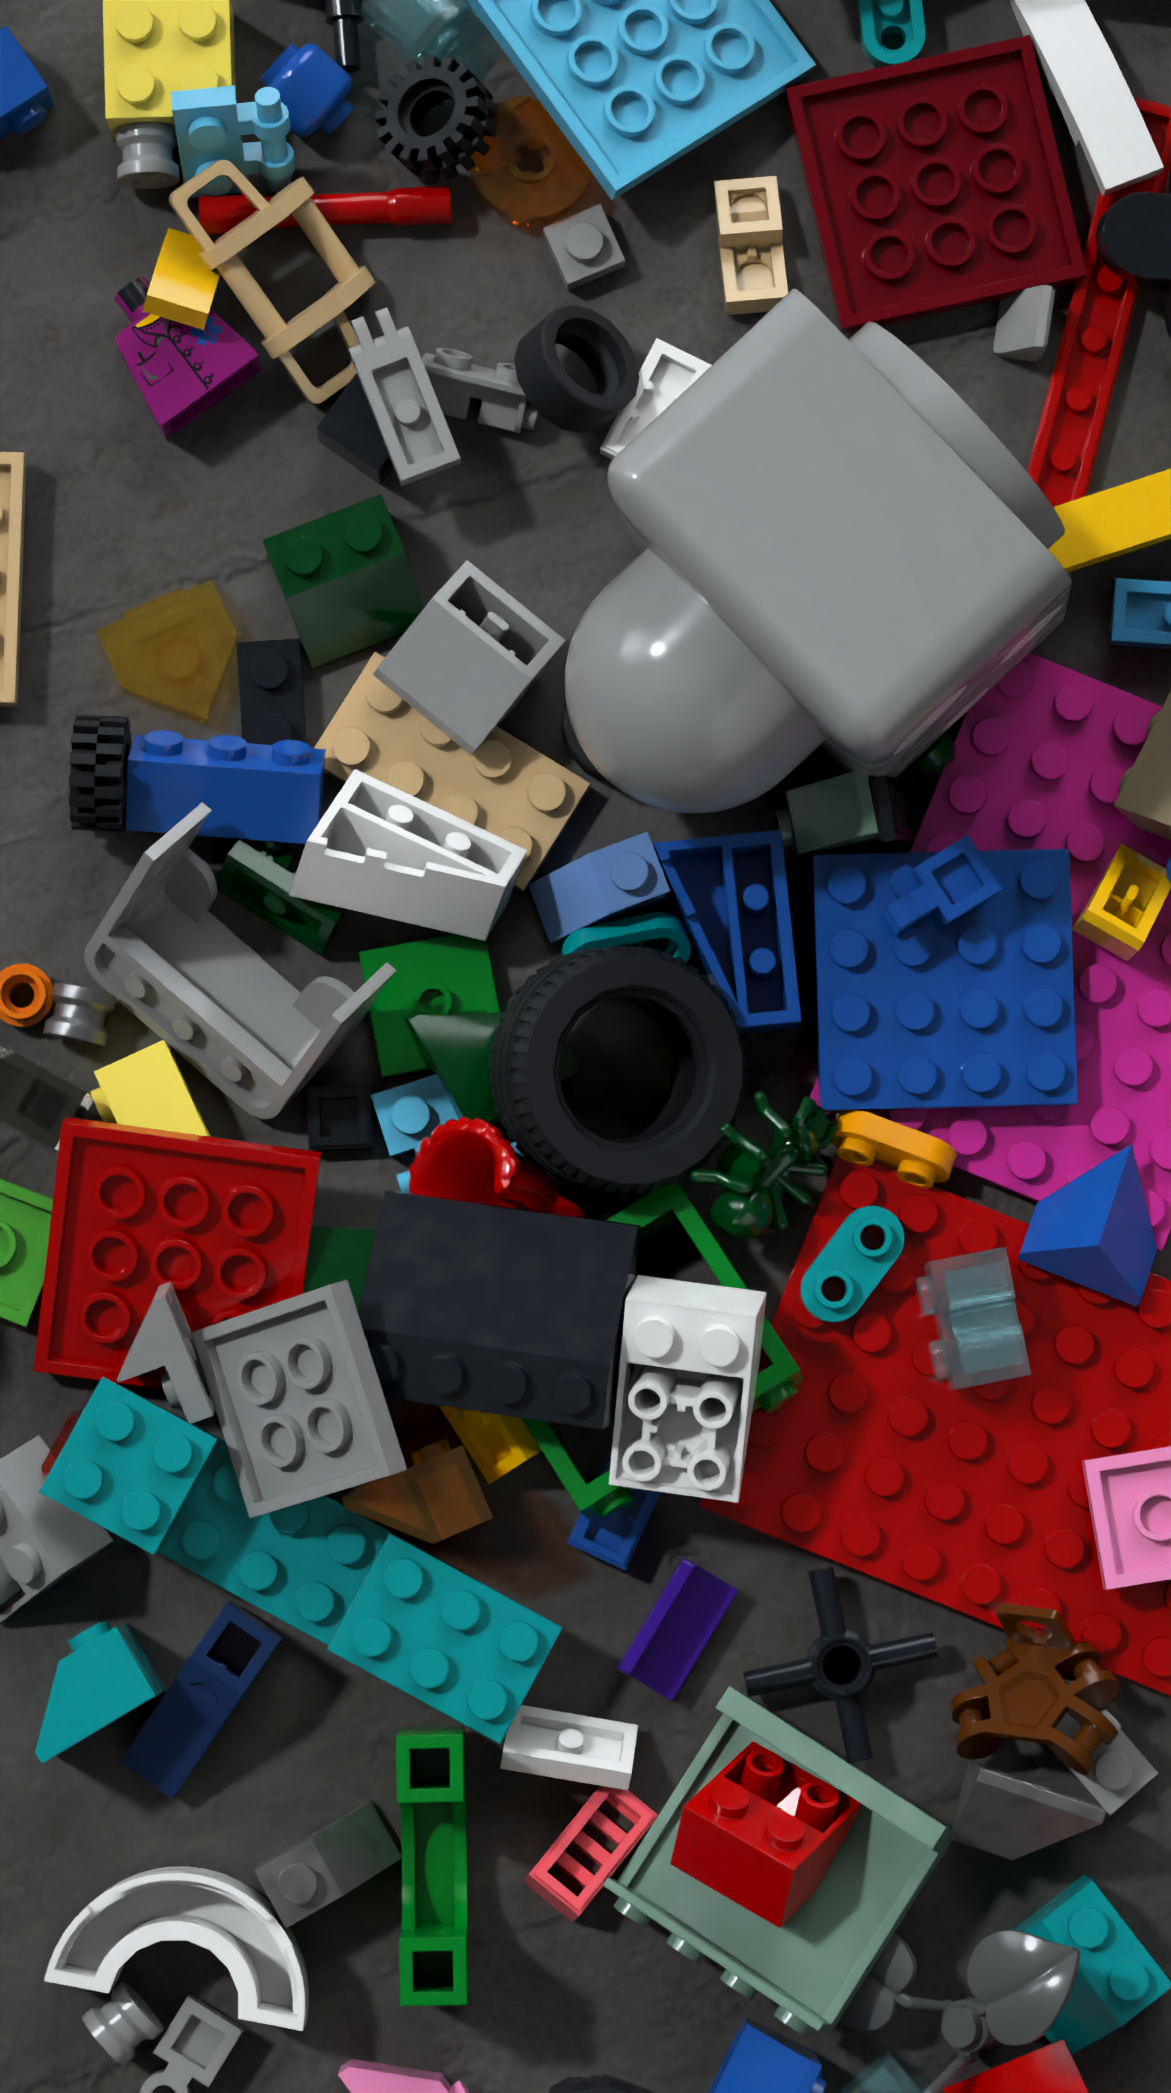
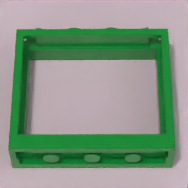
(773, 1384)

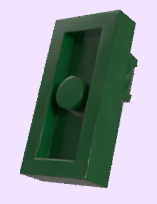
(261, 882)

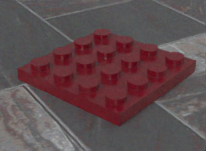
(935, 184)

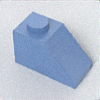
(600, 887)

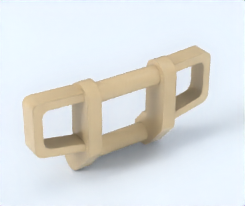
(223, 255)

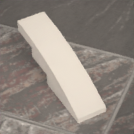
(1089, 91)

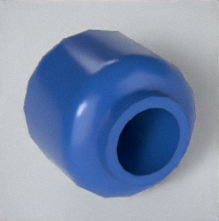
(310, 88)

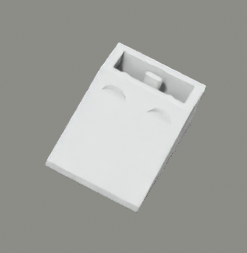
(686, 1387)

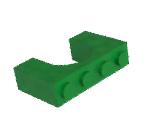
(433, 1866)

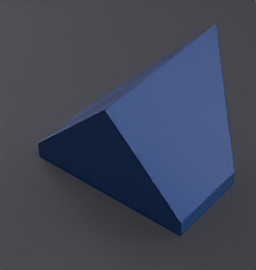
(1096, 1231)

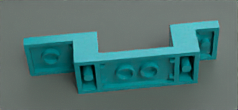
(306, 1563)

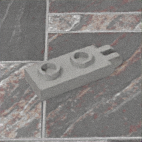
(402, 400)

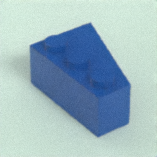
(739, 921)

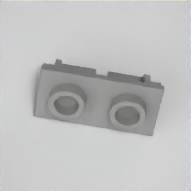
(458, 380)

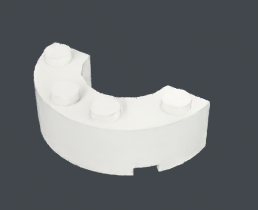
(196, 1908)

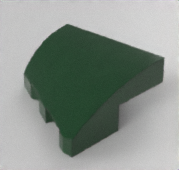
(460, 1054)

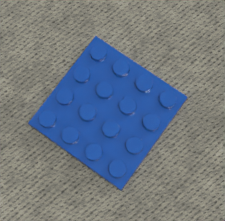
(941, 1010)

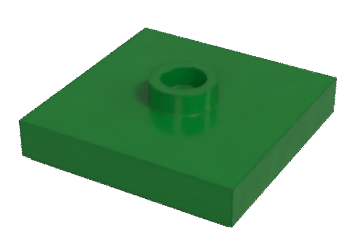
(431, 978)

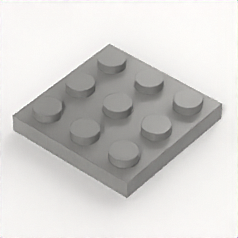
(299, 1399)

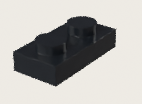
(271, 691)

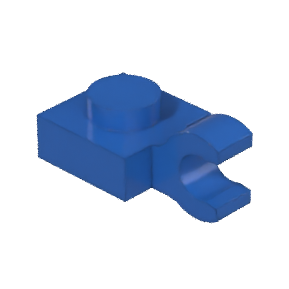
(948, 883)

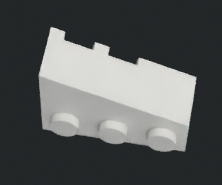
(407, 861)

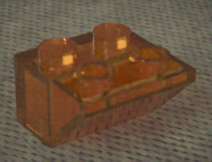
(427, 1499)

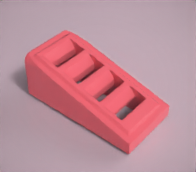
(555, 1892)

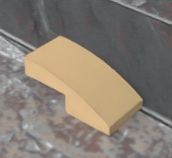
(750, 244)

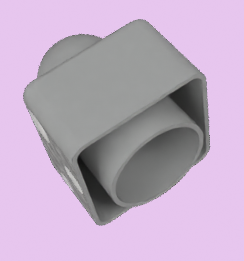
(813, 569)

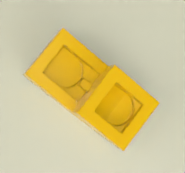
(181, 282)

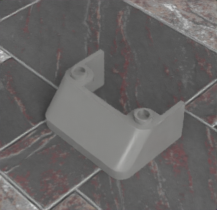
(210, 989)

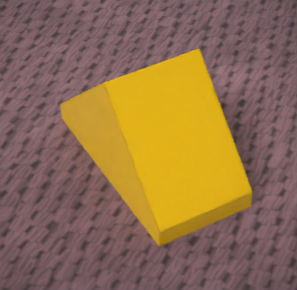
(1124, 903)

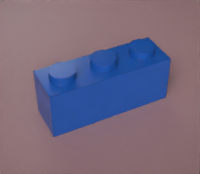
(249, 787)

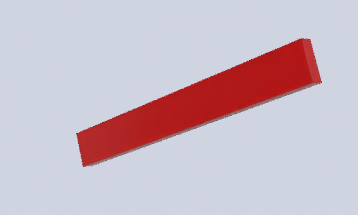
(1091, 348)

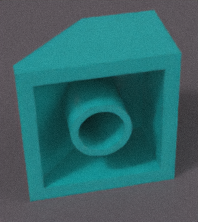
(95, 1687)
(1114, 1968)

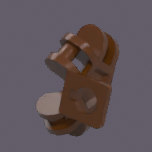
(1028, 1692)

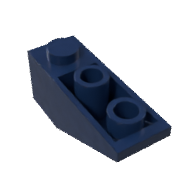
(201, 1698)

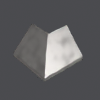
(1017, 1815)

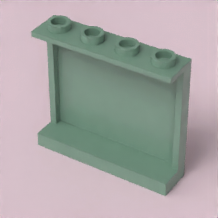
(840, 1931)

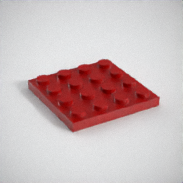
(157, 1209)

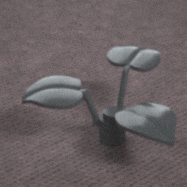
(1016, 1986)

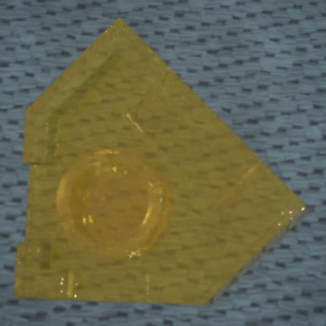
(173, 649)

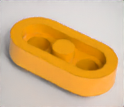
(913, 1154)

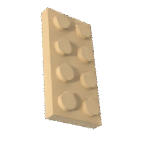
(498, 788)

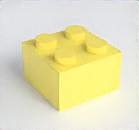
(161, 50)

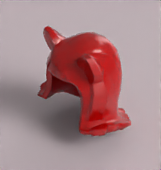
(477, 1165)

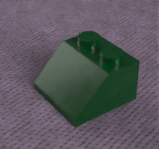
(345, 581)

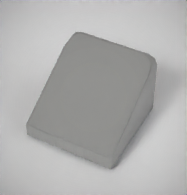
(1024, 324)

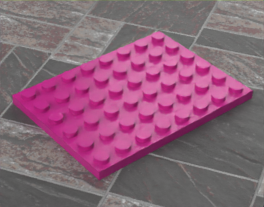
(1043, 772)

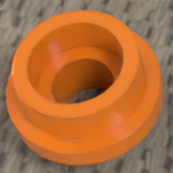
(43, 1001)

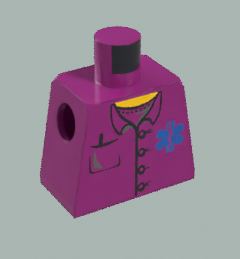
(178, 365)

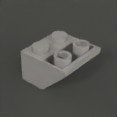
(469, 657)
(37, 1535)

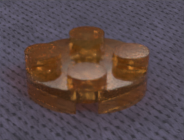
(521, 195)

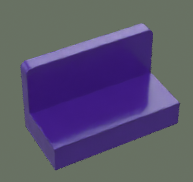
(677, 1628)

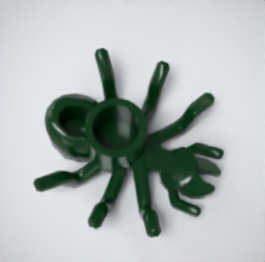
(759, 1177)

